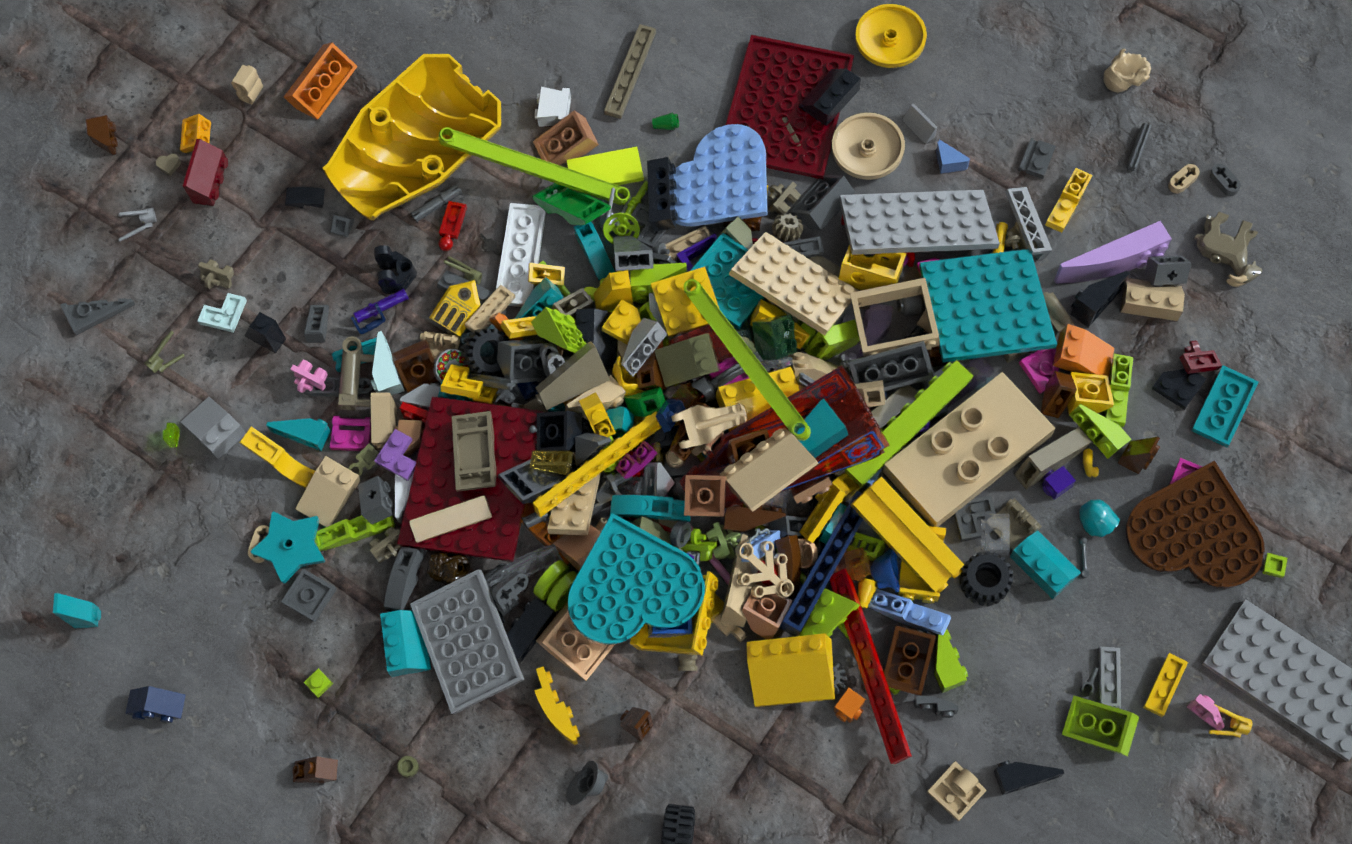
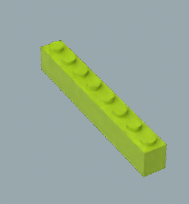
(914, 418)

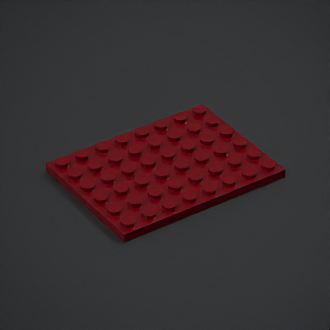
(771, 87)
(435, 485)

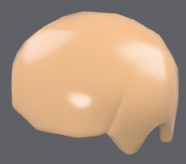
(808, 552)

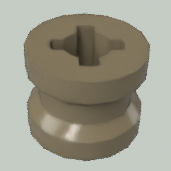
(687, 662)

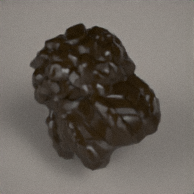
(447, 568)

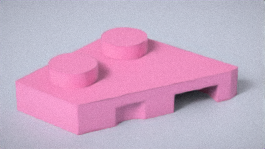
(1204, 708)

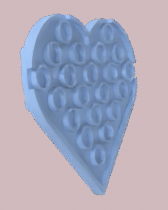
(723, 179)

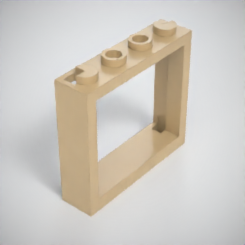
(890, 293)

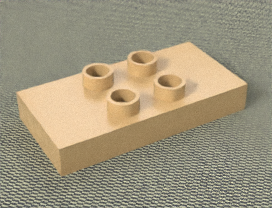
(968, 450)

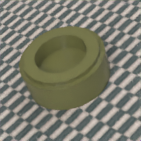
(407, 766)

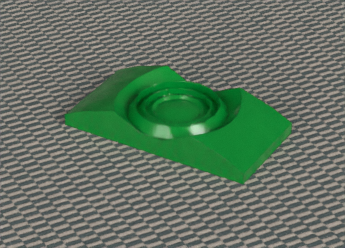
(570, 204)

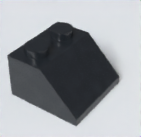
(558, 430)

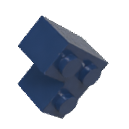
(156, 702)

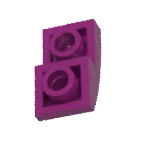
(632, 464)

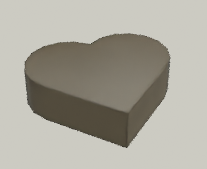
(168, 164)

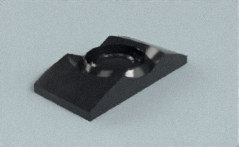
(531, 483)

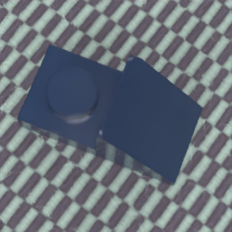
(669, 408)

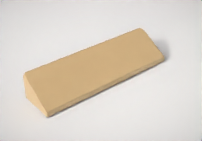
(450, 519)

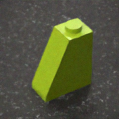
(836, 341)

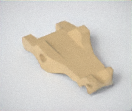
(706, 422)

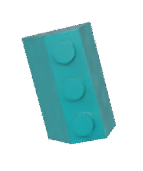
(1044, 564)
(403, 644)

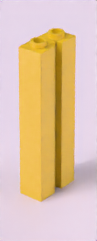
(907, 535)

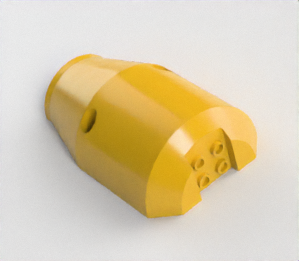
(394, 142)

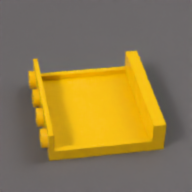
(686, 644)

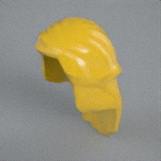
(628, 383)

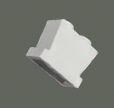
(553, 106)

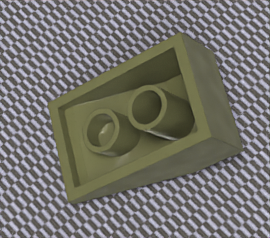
(687, 360)

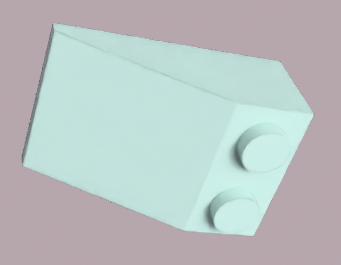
(384, 371)

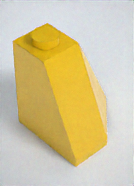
(612, 290)

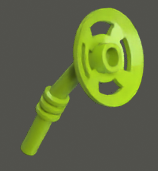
(623, 218)

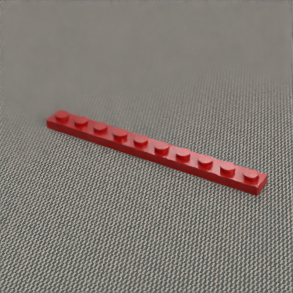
(872, 672)

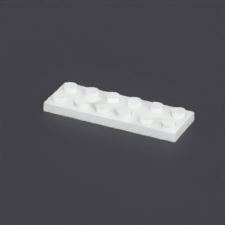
(520, 248)

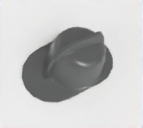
(587, 782)

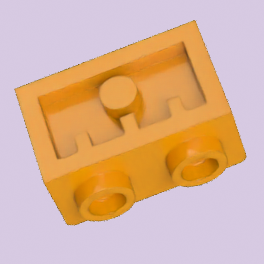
(194, 128)

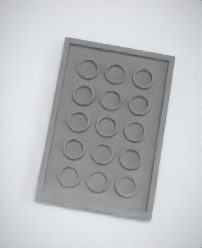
(467, 642)

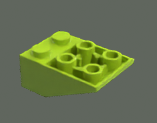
(558, 329)

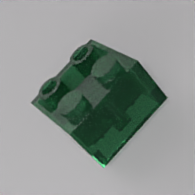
(775, 337)

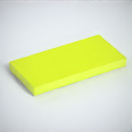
(613, 167)

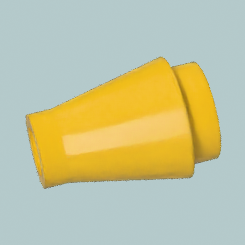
(866, 590)

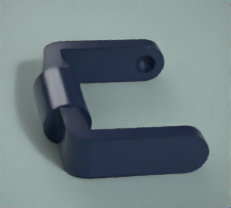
(374, 324)

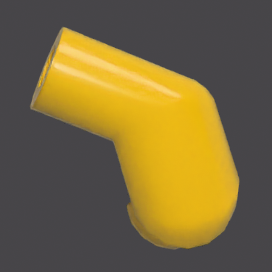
(1088, 463)

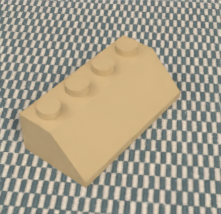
(737, 593)

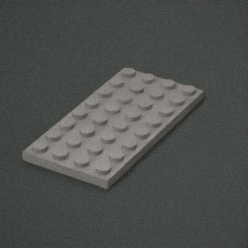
(918, 222)
(1287, 676)

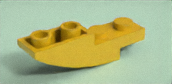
(1068, 200)
(558, 713)

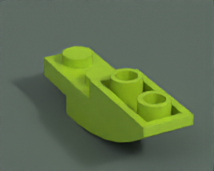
(1120, 385)

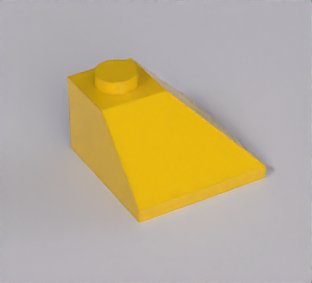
(1092, 392)

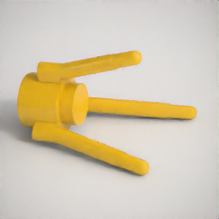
(1239, 724)

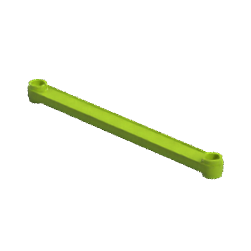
(532, 165)
(747, 360)

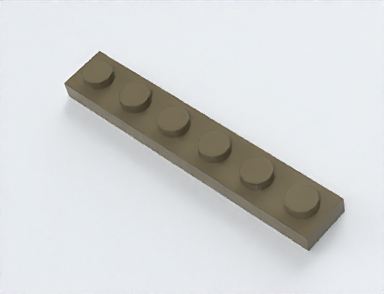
(630, 71)

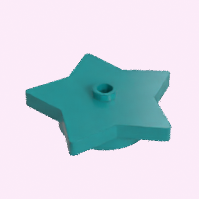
(301, 552)

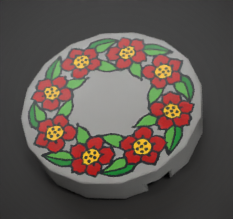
(444, 360)

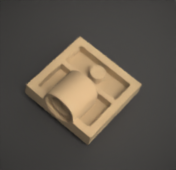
(957, 791)

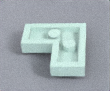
(226, 317)

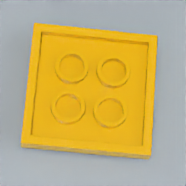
(675, 307)

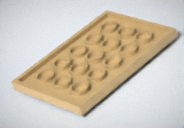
(794, 283)

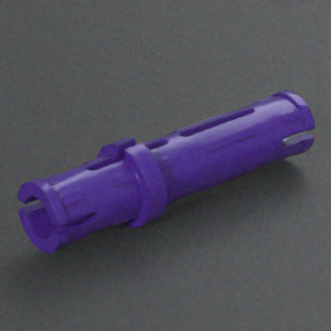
(384, 304)

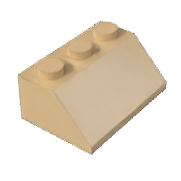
(1152, 301)

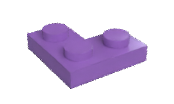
(392, 456)

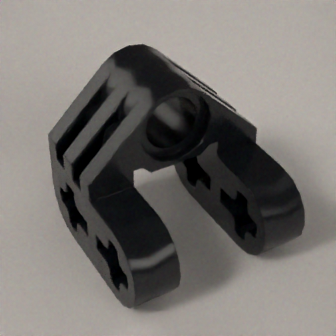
(390, 260)

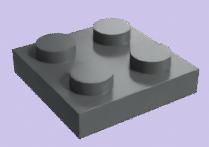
(308, 595)

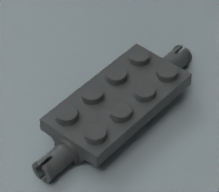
(607, 487)

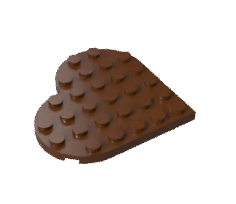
(1197, 527)

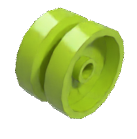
(555, 585)

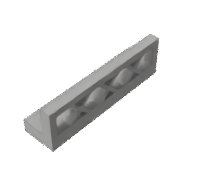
(1027, 216)

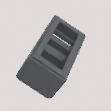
(317, 335)

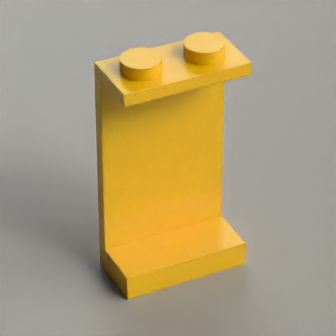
(911, 586)

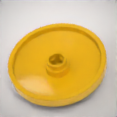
(890, 35)

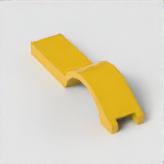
(277, 457)

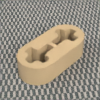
(1181, 176)
(256, 539)

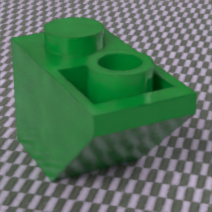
(646, 402)

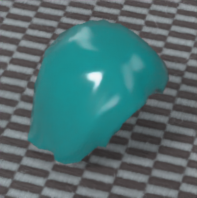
(1098, 518)

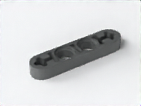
(334, 392)

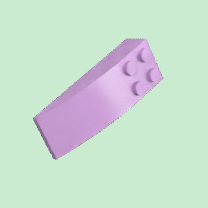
(1117, 256)

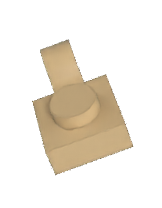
(727, 628)

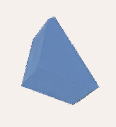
(950, 159)

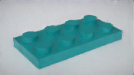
(1225, 406)

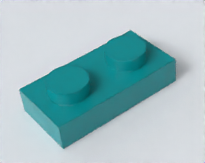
(830, 527)

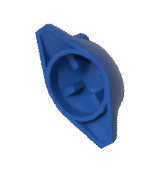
(885, 571)

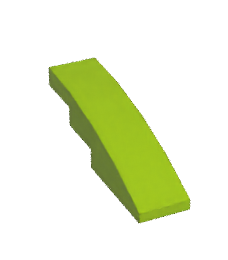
(350, 531)

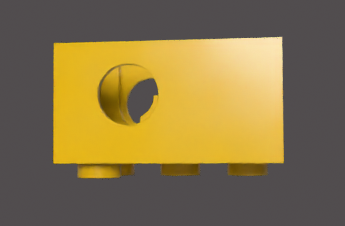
(871, 272)

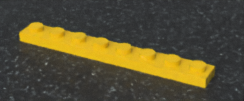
(596, 465)

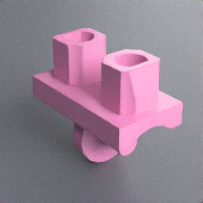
(306, 378)

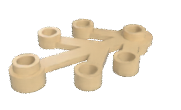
(766, 570)

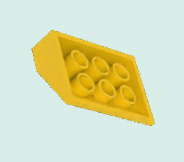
(750, 397)
(791, 670)

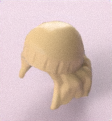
(1126, 71)

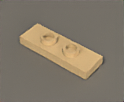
(494, 304)

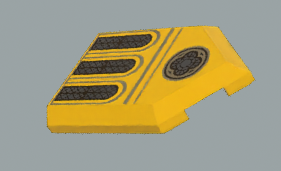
(457, 307)

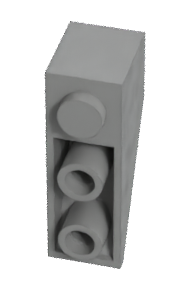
(642, 344)

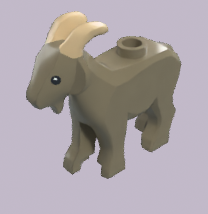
(1229, 249)

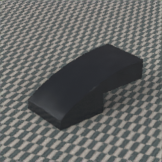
(303, 196)

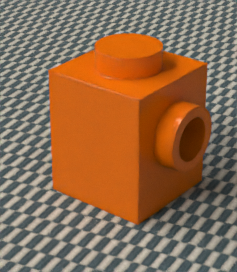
(849, 706)

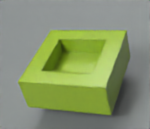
(1274, 565)
(318, 683)

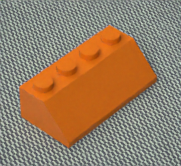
(320, 81)

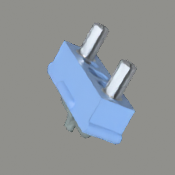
(756, 540)

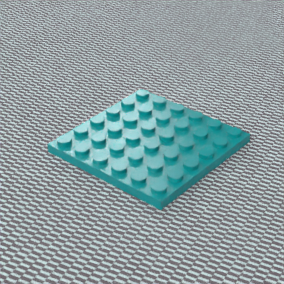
(988, 305)

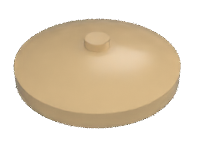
(868, 146)

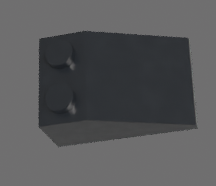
(1097, 297)

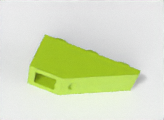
(1103, 432)
(947, 666)

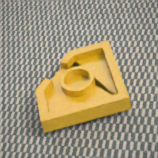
(622, 321)

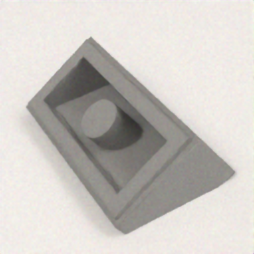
(920, 124)

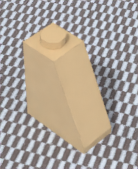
(382, 418)

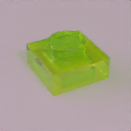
(171, 434)

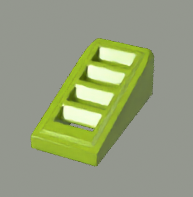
(874, 542)

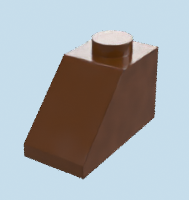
(1057, 394)

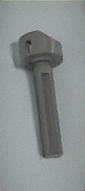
(708, 386)

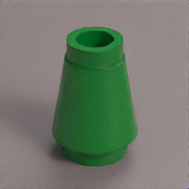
(667, 122)

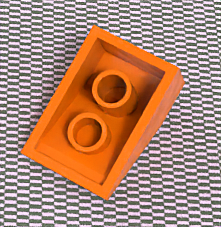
(1082, 352)

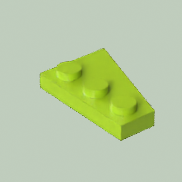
(828, 613)

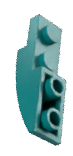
(648, 506)

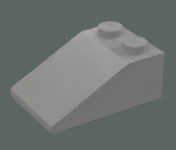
(213, 427)

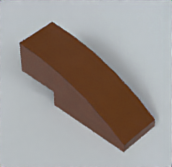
(790, 547)

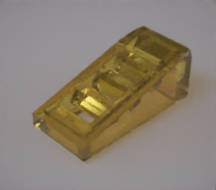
(561, 459)

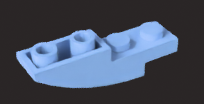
(908, 613)

